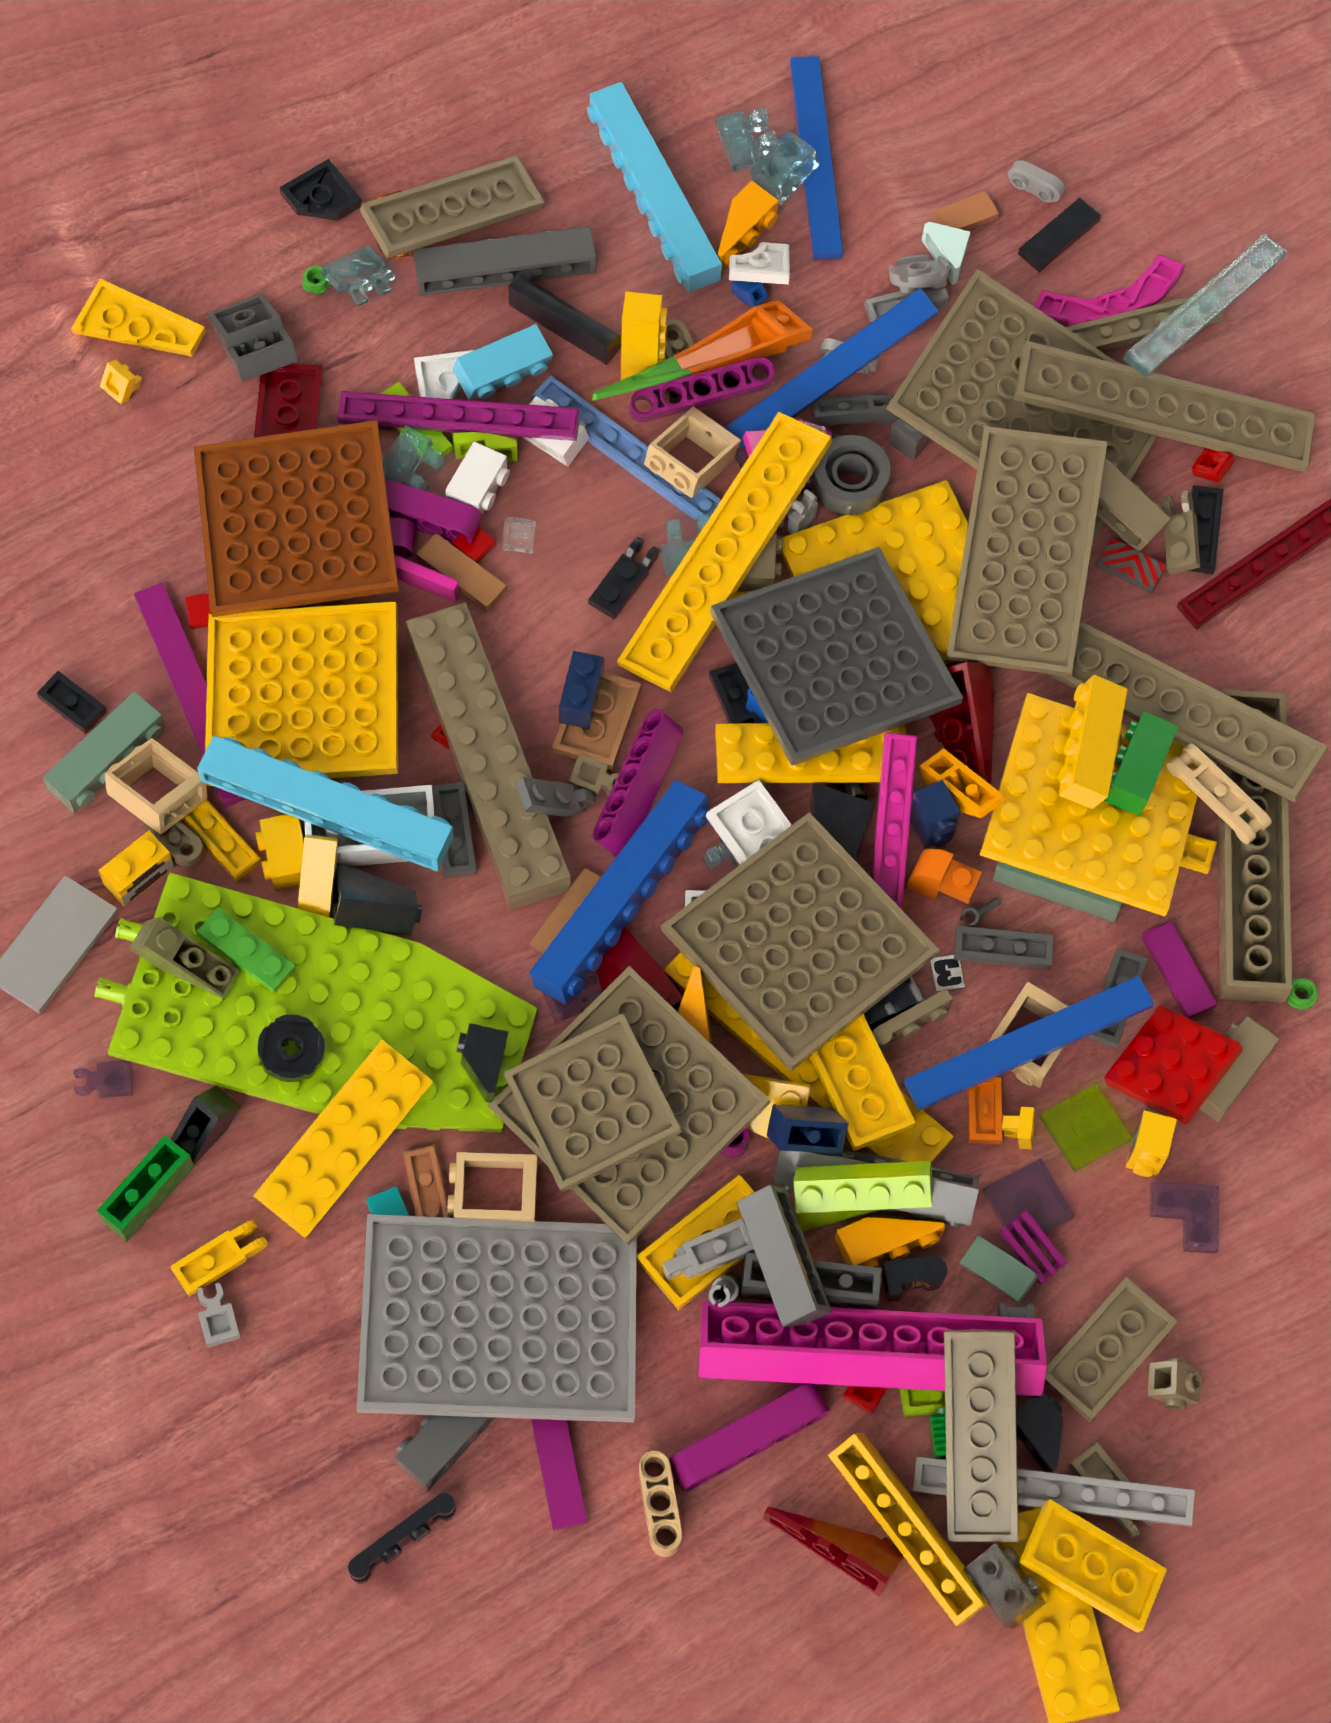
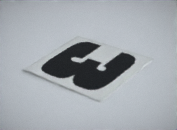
(947, 973)

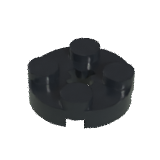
(301, 1064)

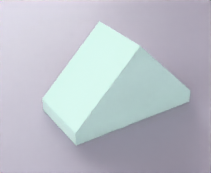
(947, 243)

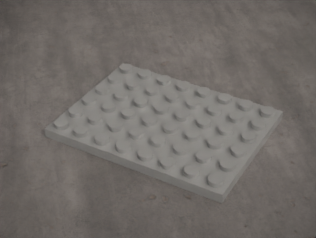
(497, 1319)

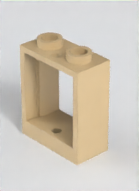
(695, 427)
(171, 807)
(1042, 1005)
(527, 1162)

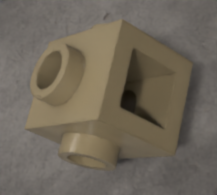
(1174, 1383)

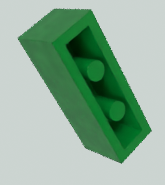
(1140, 762)
(145, 1188)

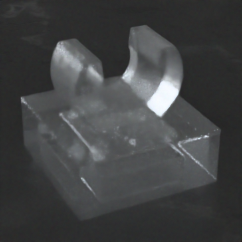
(519, 535)

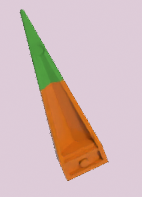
(755, 334)

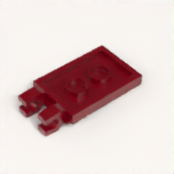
(289, 400)

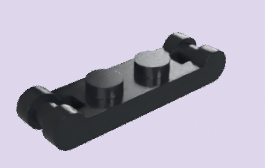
(412, 1528)

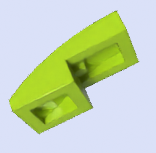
(498, 443)

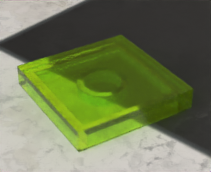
(1085, 1127)

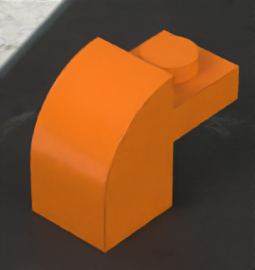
(940, 873)

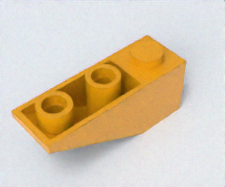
(748, 216)
(880, 1239)

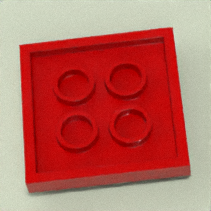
(1173, 1064)

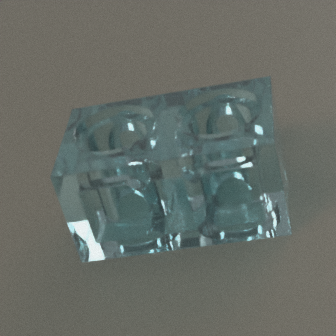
(788, 170)

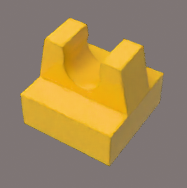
(119, 381)
(1020, 1127)

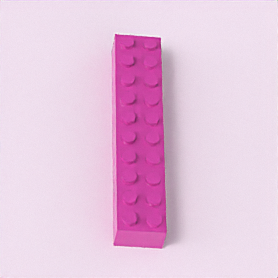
(852, 1347)

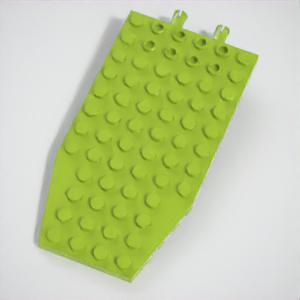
(345, 981)

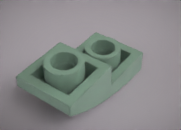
(999, 1269)

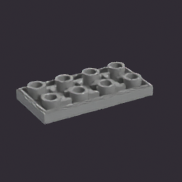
(54, 943)

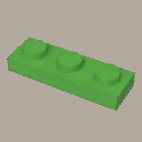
(245, 950)

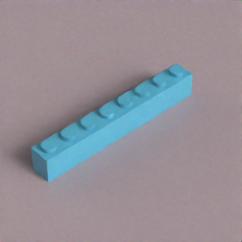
(654, 187)
(326, 802)

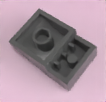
(253, 337)

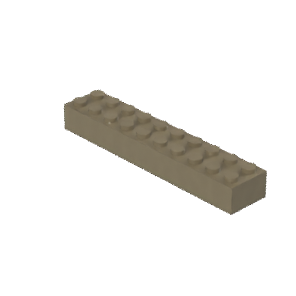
(487, 755)
(1256, 888)

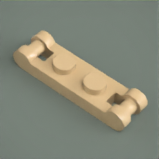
(1219, 792)

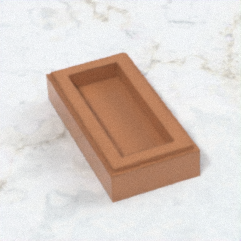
(967, 212)

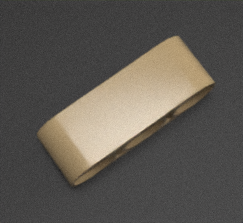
(660, 1520)

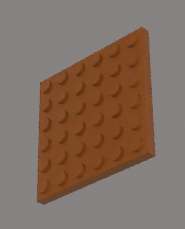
(295, 519)

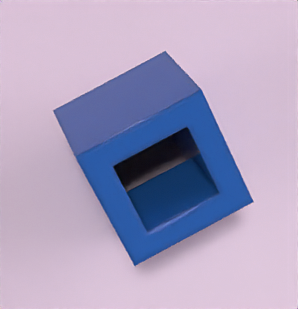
(749, 292)

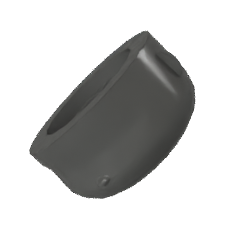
(856, 456)

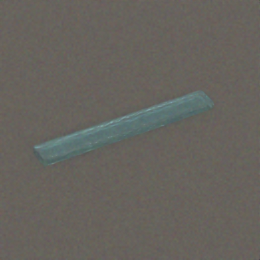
(1204, 306)

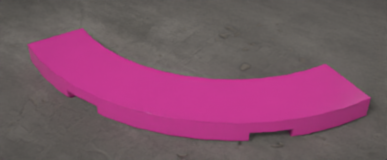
(1145, 292)

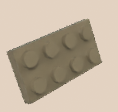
(1108, 1349)

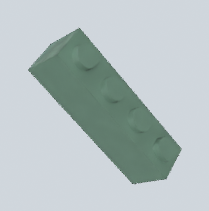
(83, 769)
(1057, 891)

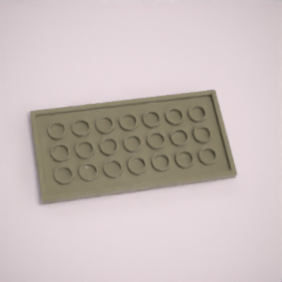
(1027, 551)

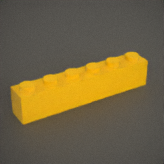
(908, 1527)

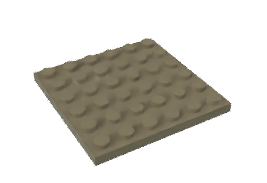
(799, 941)
(700, 1085)

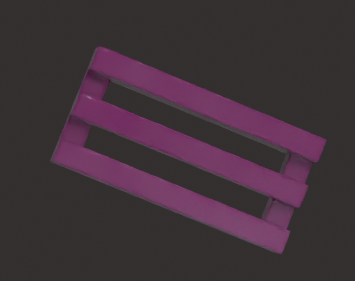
(1050, 1268)

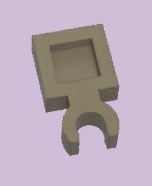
(591, 775)

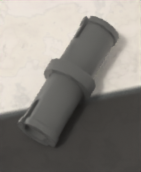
(725, 1289)

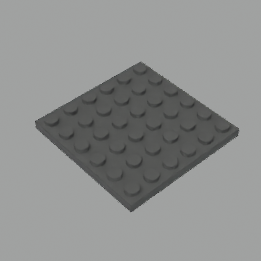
(835, 656)

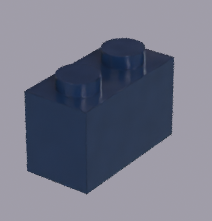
(581, 689)
(934, 815)
(807, 1129)

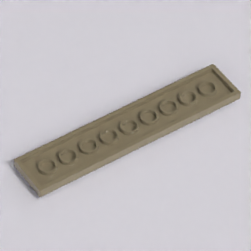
(1164, 406)
(1206, 717)

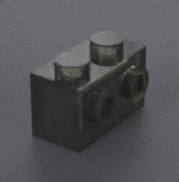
(1005, 1585)

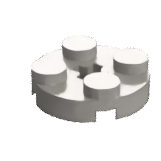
(919, 272)

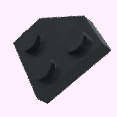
(321, 193)

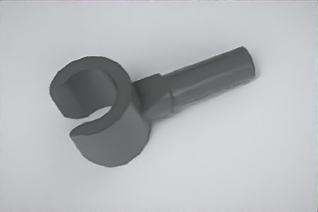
(980, 912)

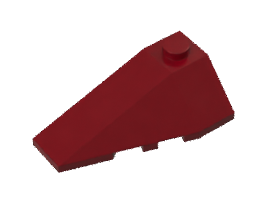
(968, 727)
(630, 953)
(855, 1553)

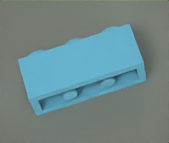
(503, 363)

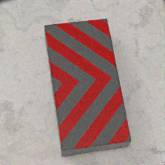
(1131, 565)

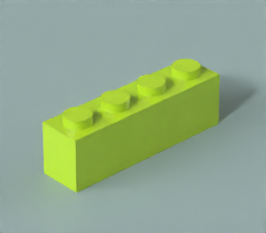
(848, 1191)

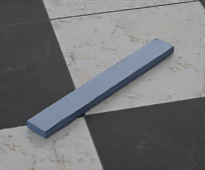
(624, 449)

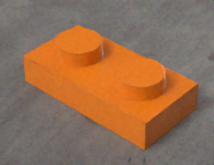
(985, 1112)

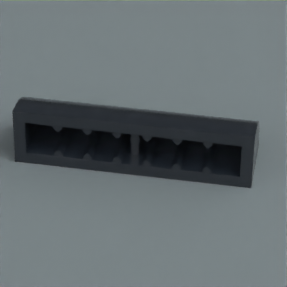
(564, 319)

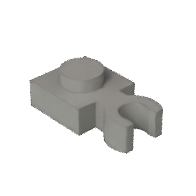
(802, 513)
(218, 1320)

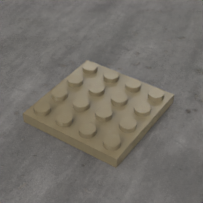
(592, 1102)

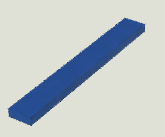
(819, 185)
(838, 364)
(1028, 1043)

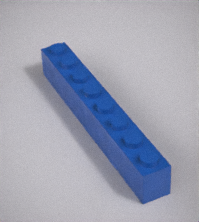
(620, 893)

